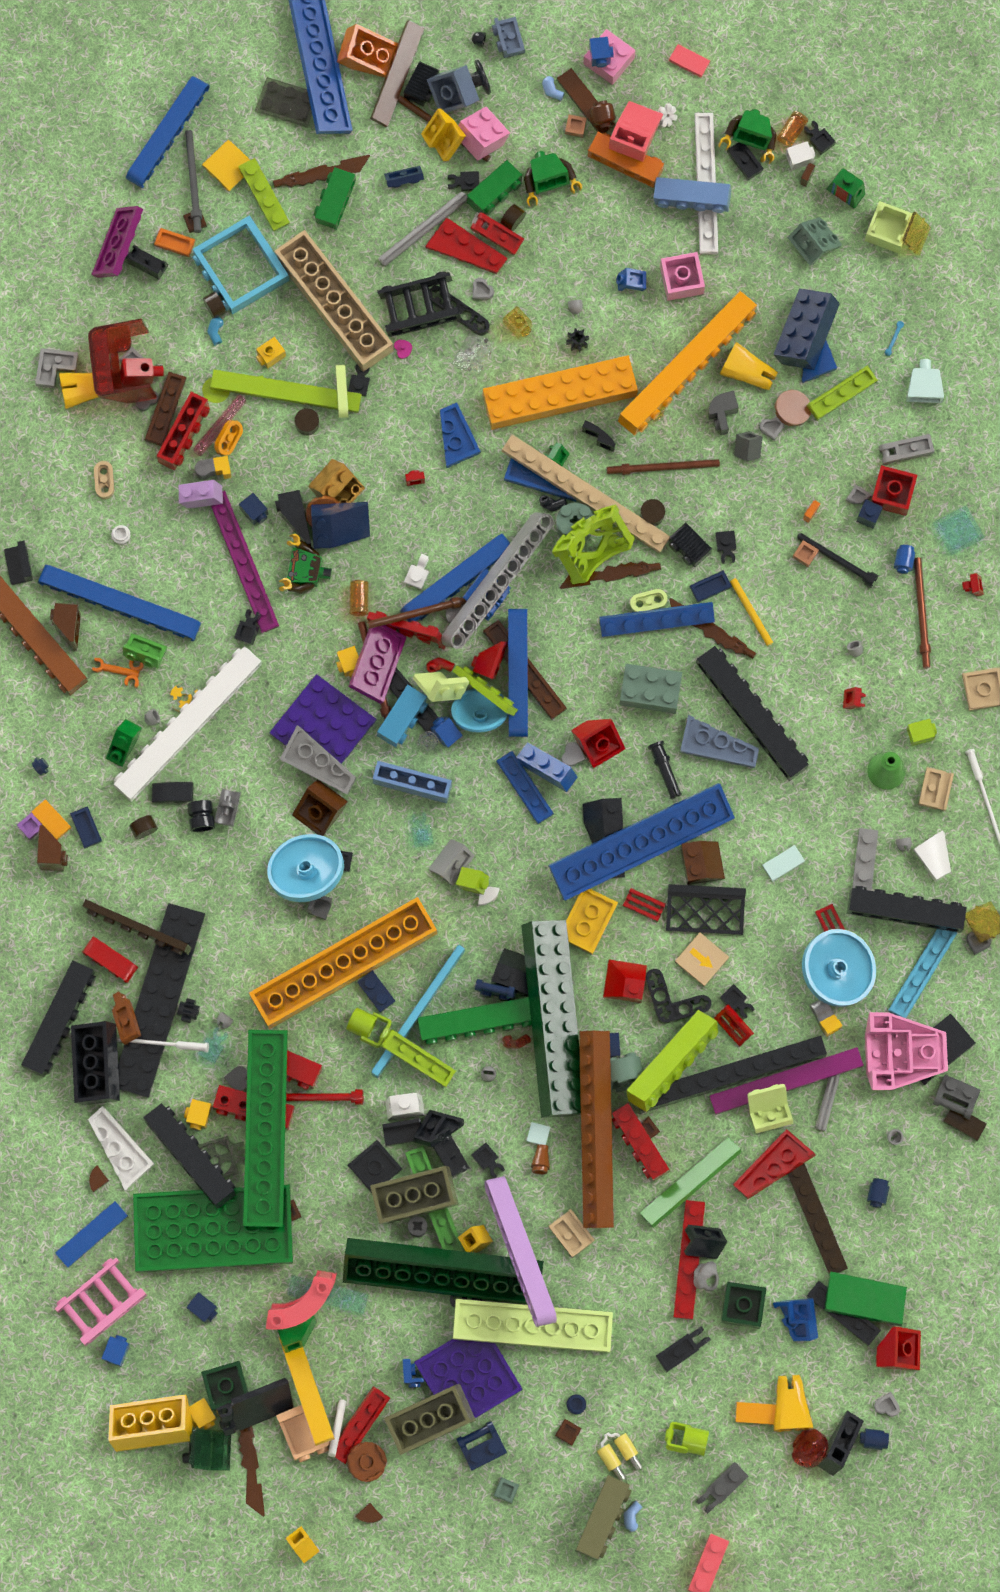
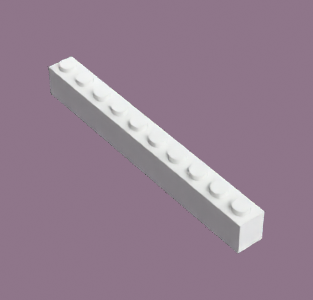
(187, 724)

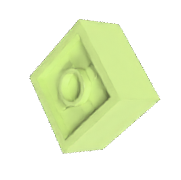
(888, 227)

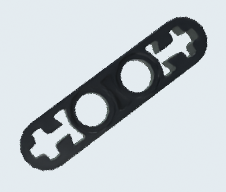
(462, 308)

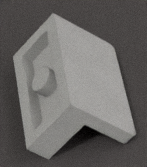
(451, 860)

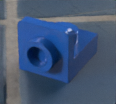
(631, 279)
(408, 1371)

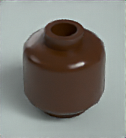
(602, 114)

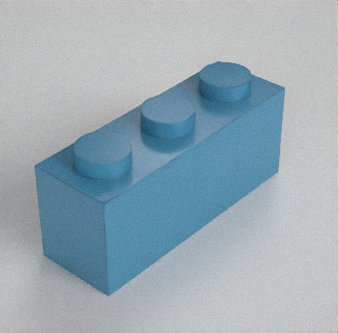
(402, 716)

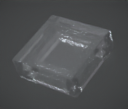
(471, 648)

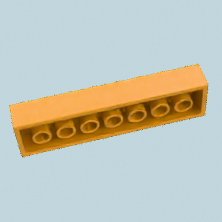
(560, 392)

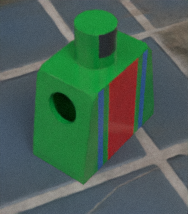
(846, 188)

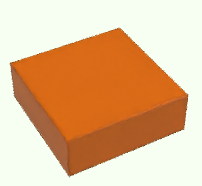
(811, 511)

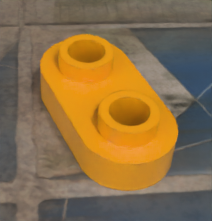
(228, 438)

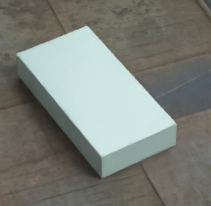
(783, 863)

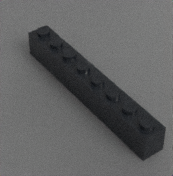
(752, 713)

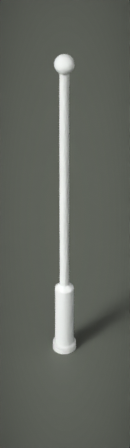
(978, 776)
(179, 1045)

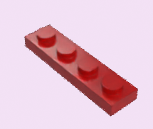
(361, 1422)

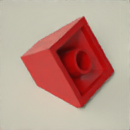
(489, 660)
(598, 740)
(625, 981)
(900, 1349)

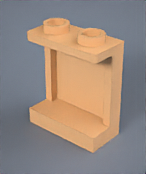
(299, 1435)

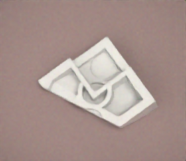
(934, 856)

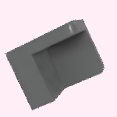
(748, 446)
(320, 907)

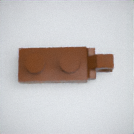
(125, 1018)

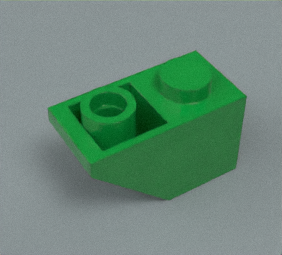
(123, 742)
(296, 1336)

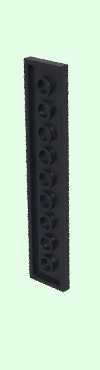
(159, 1001)

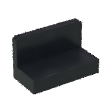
(18, 563)
(400, 1132)
(705, 1241)

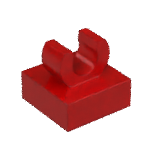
(974, 585)
(853, 697)

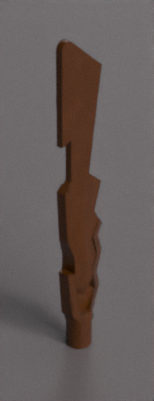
(351, 165)
(616, 573)
(720, 636)
(254, 1494)

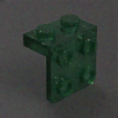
(210, 1450)

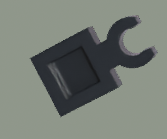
(820, 139)
(467, 180)
(359, 382)
(726, 542)
(248, 630)
(736, 999)
(486, 1158)

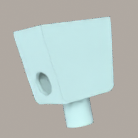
(925, 384)

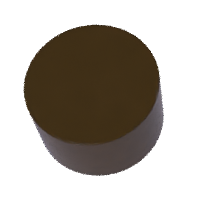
(513, 217)
(214, 305)
(307, 421)
(653, 511)
(143, 827)

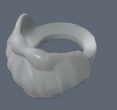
(703, 1272)

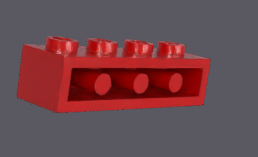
(181, 434)
(234, 1103)
(640, 1141)

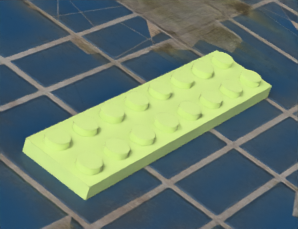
(514, 1325)

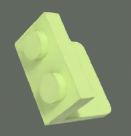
(440, 688)
(769, 1108)

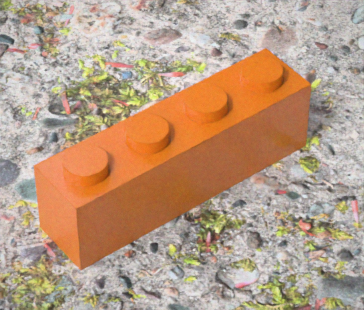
(642, 171)

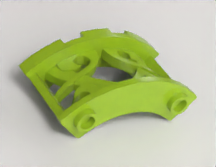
(589, 561)

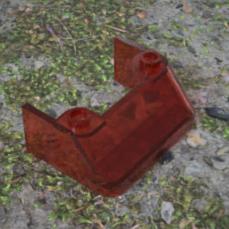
(104, 346)

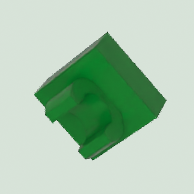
(558, 453)

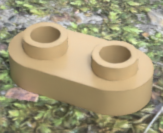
(104, 480)

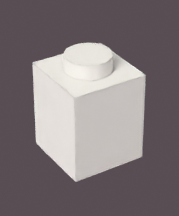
(800, 155)

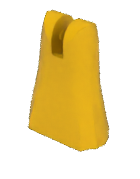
(748, 368)
(77, 388)
(791, 1406)

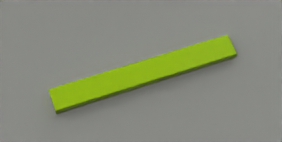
(281, 390)

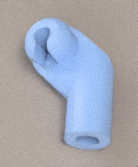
(550, 90)

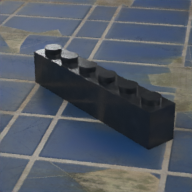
(906, 910)
(58, 1018)
(189, 1156)

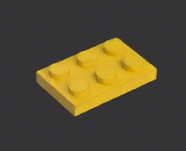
(589, 919)

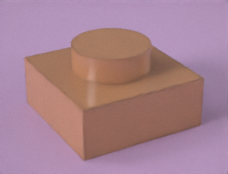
(575, 125)
(805, 553)

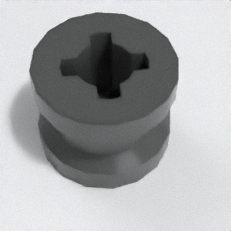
(417, 1230)

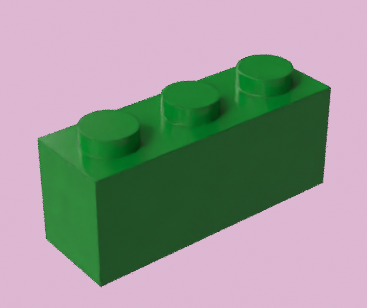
(495, 188)
(334, 198)

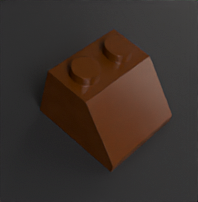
(67, 622)
(319, 807)
(50, 852)
(702, 862)

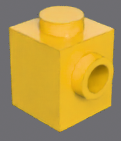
(270, 353)
(347, 661)
(197, 1114)
(475, 1239)
(202, 1415)
(305, 1547)

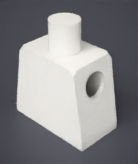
(404, 1106)

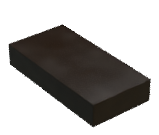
(971, 1127)

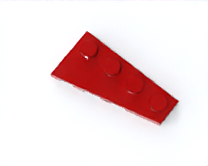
(460, 244)
(408, 629)
(777, 1161)

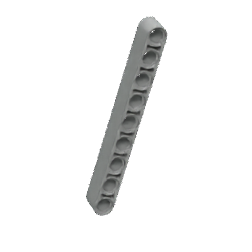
(489, 583)

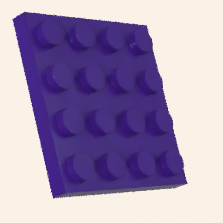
(327, 717)
(476, 1367)

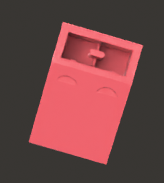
(635, 131)

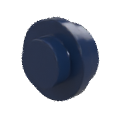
(40, 765)
(576, 1404)

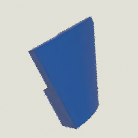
(824, 365)
(799, 1318)

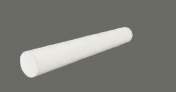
(337, 1428)

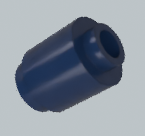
(878, 1192)
(874, 1439)

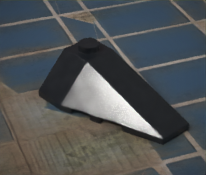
(603, 819)

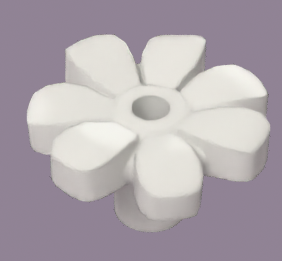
(668, 115)

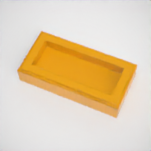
(51, 819)
(755, 1413)

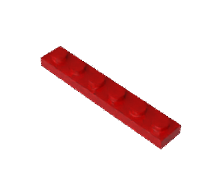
(685, 1286)

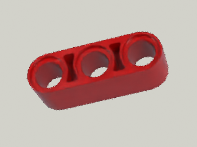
(110, 959)

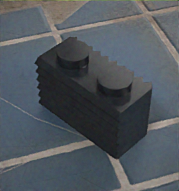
(418, 87)
(689, 545)

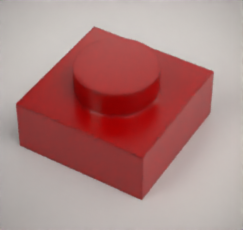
(414, 478)

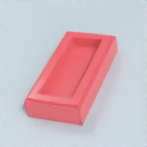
(689, 60)

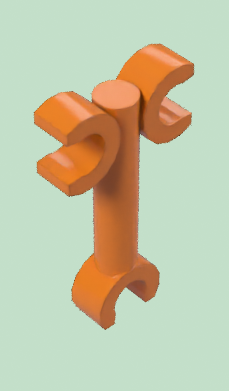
(132, 673)

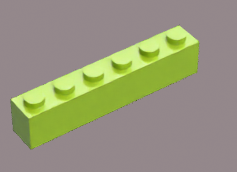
(672, 1061)

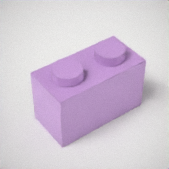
(200, 494)

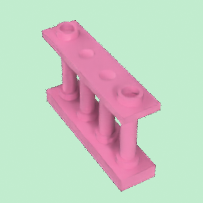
(119, 1308)

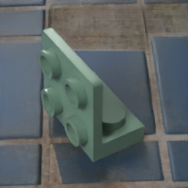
(814, 239)

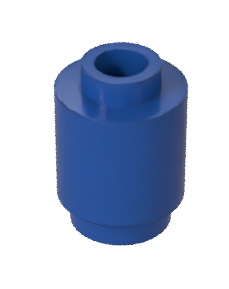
(904, 559)

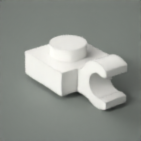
(417, 575)

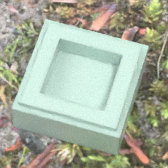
(538, 1134)

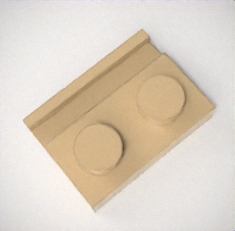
(936, 789)
(571, 1233)

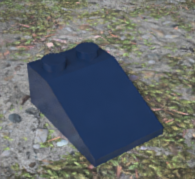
(339, 523)

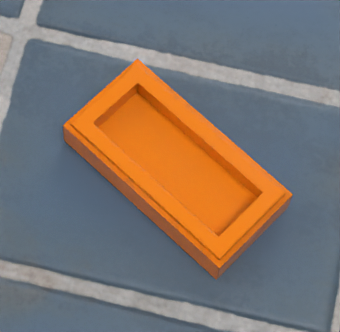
(174, 242)

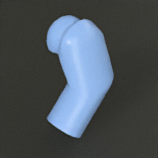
(629, 1516)

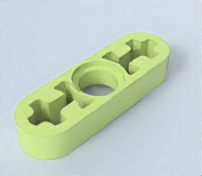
(341, 391)

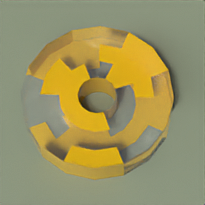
(180, 690)

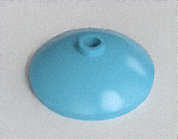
(477, 712)

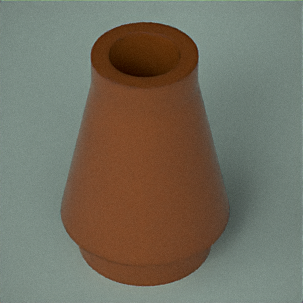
(540, 1163)

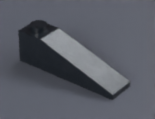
(511, 972)

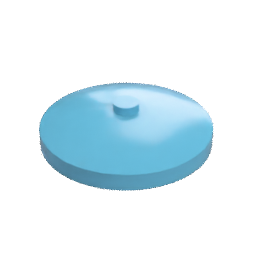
(305, 868)
(839, 967)

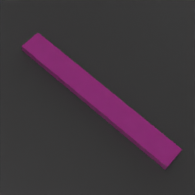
(244, 564)
(792, 1078)

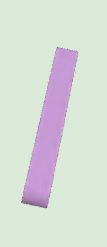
(520, 1251)

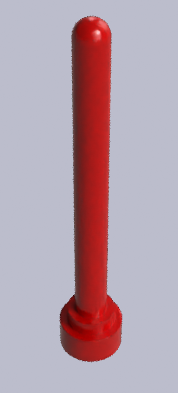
(355, 1096)

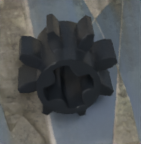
(574, 344)
(188, 1010)

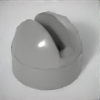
(575, 306)
(855, 648)
(152, 717)
(904, 842)
(227, 1021)
(488, 1078)
(896, 1140)

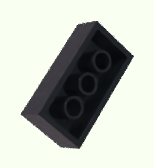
(95, 1063)

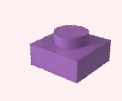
(29, 826)

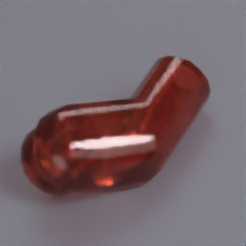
(515, 1044)

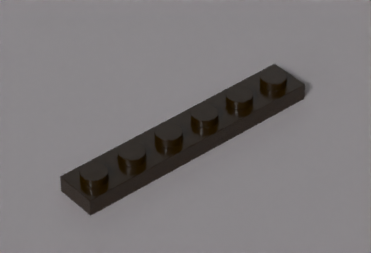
(143, 931)
(817, 1220)

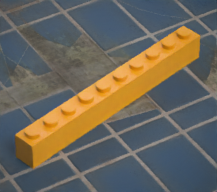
(687, 363)

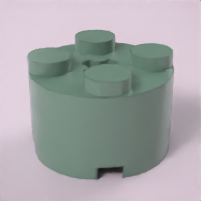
(570, 513)
(625, 1071)

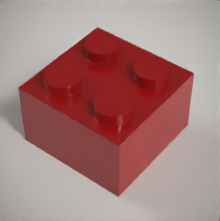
(894, 490)

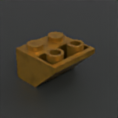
(336, 482)

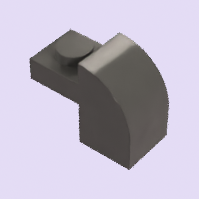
(720, 407)

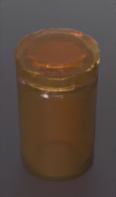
(792, 128)
(359, 597)

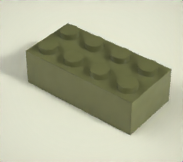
(414, 1195)
(430, 1419)
(602, 1518)

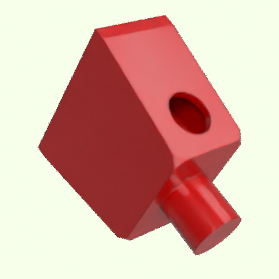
(134, 373)

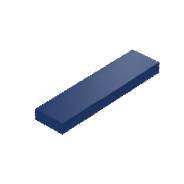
(525, 787)
(91, 1234)

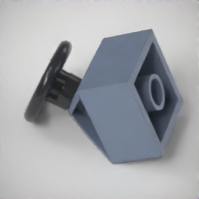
(457, 87)

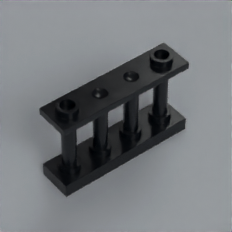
(430, 318)

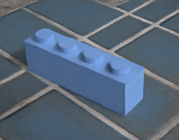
(692, 194)
(412, 782)

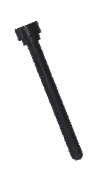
(867, 577)

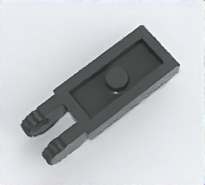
(724, 1486)

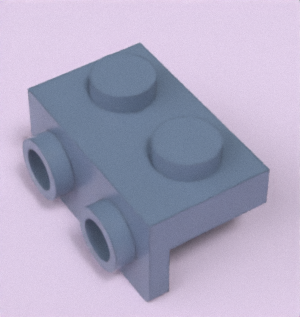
(509, 37)

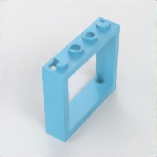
(234, 306)

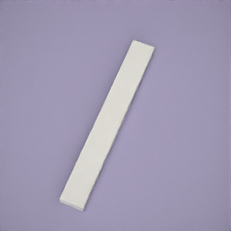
(706, 173)

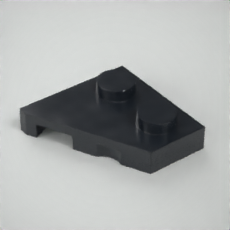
(436, 1127)

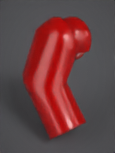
(438, 664)

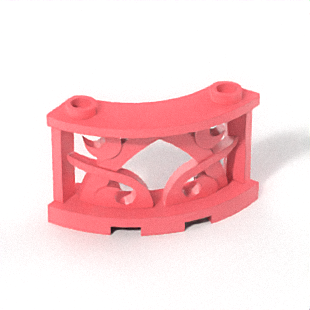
(298, 1311)

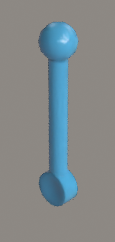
(900, 324)

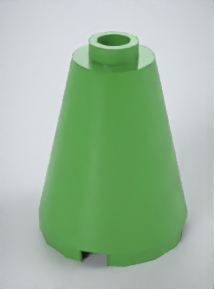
(886, 770)

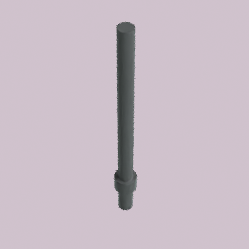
(196, 213)

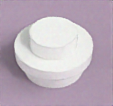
(120, 534)

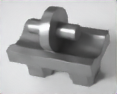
(227, 807)

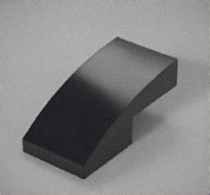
(603, 440)
(172, 792)

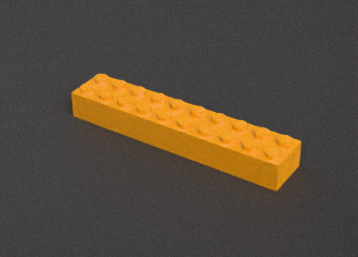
(343, 963)

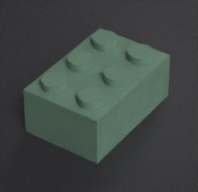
(650, 688)

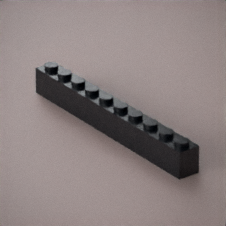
(742, 1071)

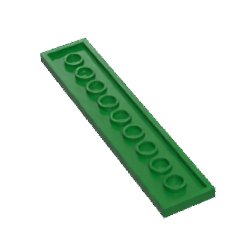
(265, 1128)

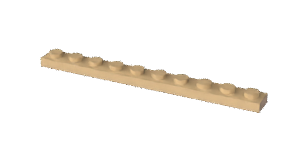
(582, 491)

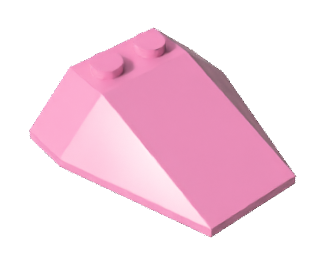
(902, 1051)

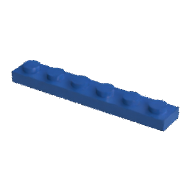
(657, 619)

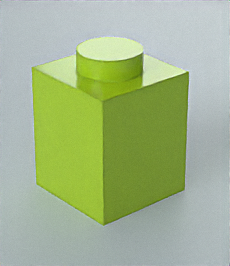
(921, 732)
(472, 880)

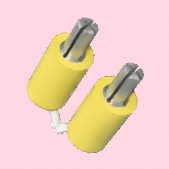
(625, 1447)

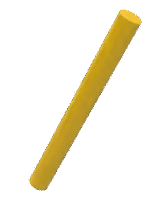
(752, 613)

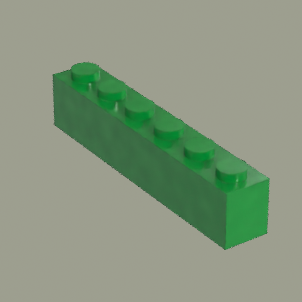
(475, 1020)

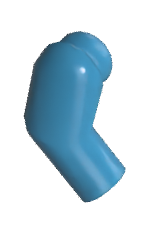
(213, 329)

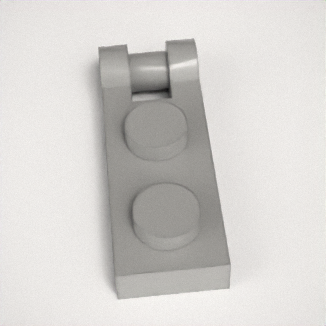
(907, 449)

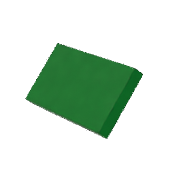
(865, 1298)

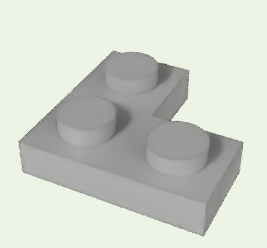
(52, 361)

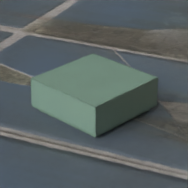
(506, 1490)

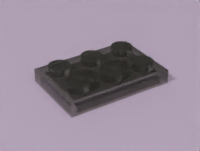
(285, 102)

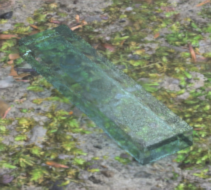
(338, 1296)

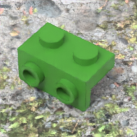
(144, 651)

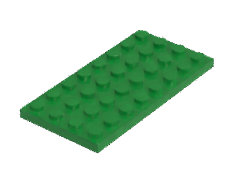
(189, 1233)

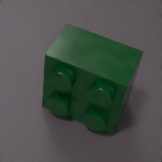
(743, 1305)
(224, 1384)

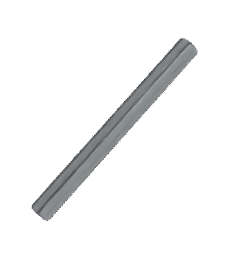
(423, 229)

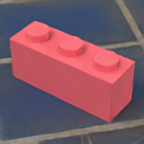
(708, 1564)

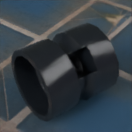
(201, 817)

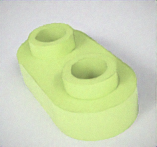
(647, 599)

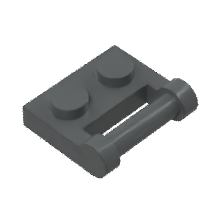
(959, 1092)

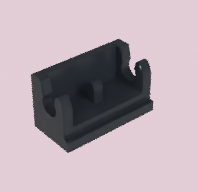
(146, 262)
(451, 1156)

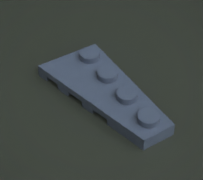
(710, 743)

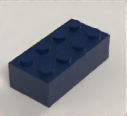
(806, 329)

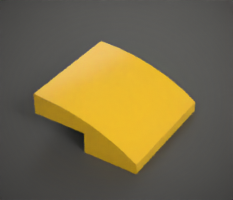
(443, 134)
(224, 165)

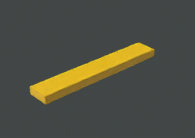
(309, 1396)

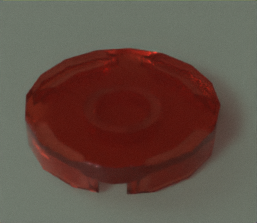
(809, 1448)

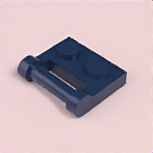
(488, 989)
(485, 1451)

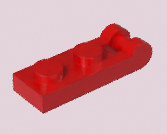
(497, 233)

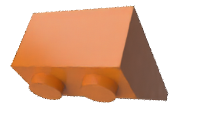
(366, 51)

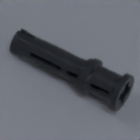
(662, 761)

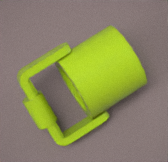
(363, 1023)
(693, 1440)

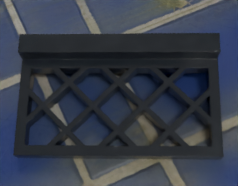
(706, 892)

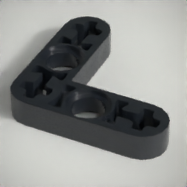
(672, 1007)

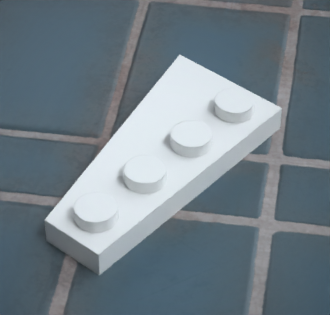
(123, 1152)

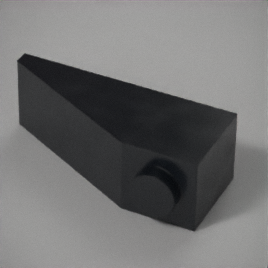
(293, 513)
(841, 1443)

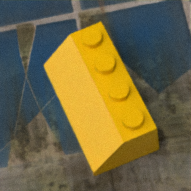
(150, 1423)

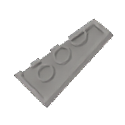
(314, 760)

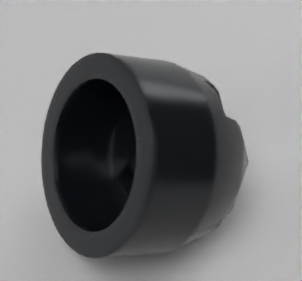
(478, 38)

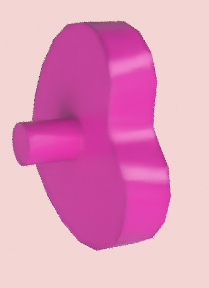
(403, 348)

